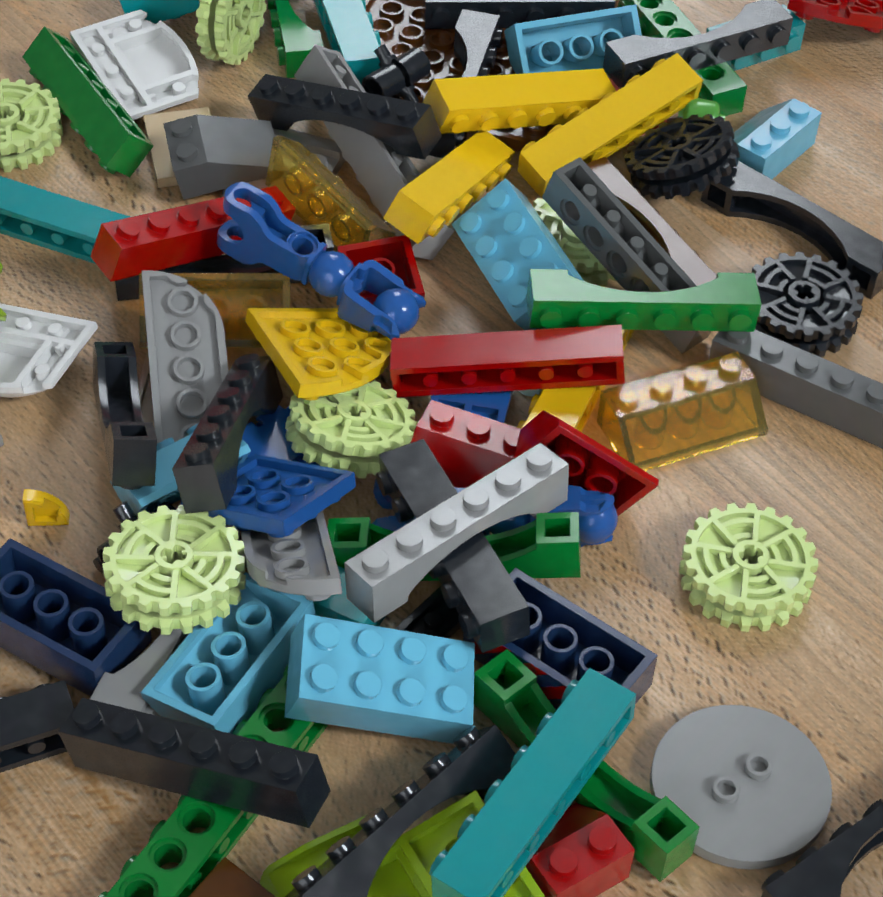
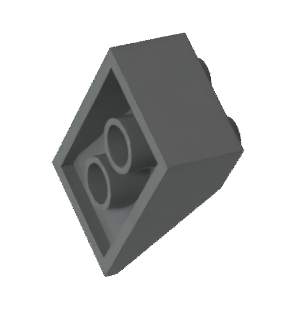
(217, 152)

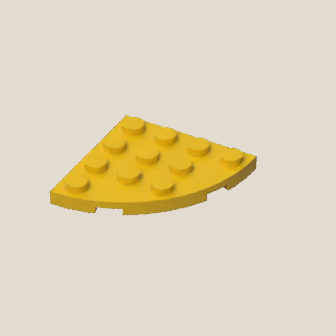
(318, 349)

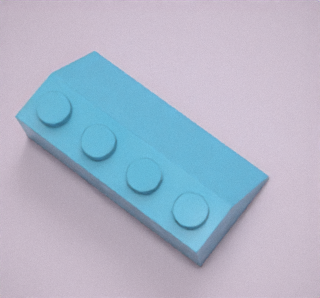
(568, 40)
(226, 669)

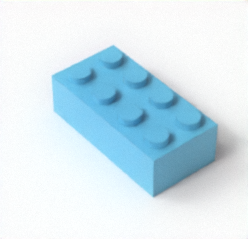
(507, 242)
(380, 679)

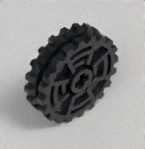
(682, 156)
(807, 302)

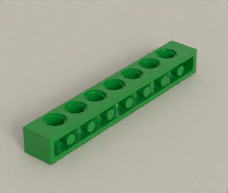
(224, 825)

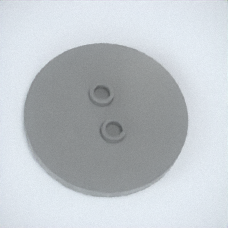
(746, 783)

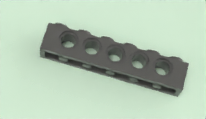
(617, 239)

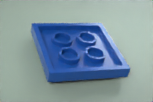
(282, 494)

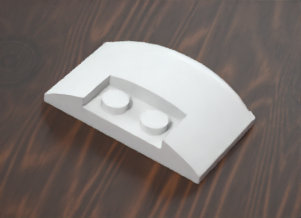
(139, 62)
(38, 349)

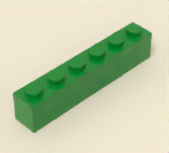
(87, 103)

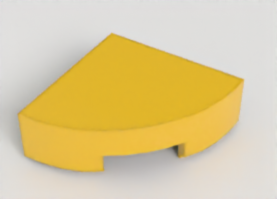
(44, 509)

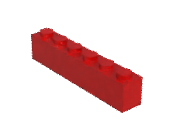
(167, 237)
(507, 361)

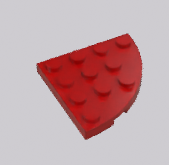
(849, 12)

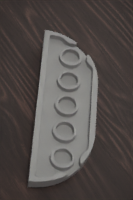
(183, 352)
(294, 563)

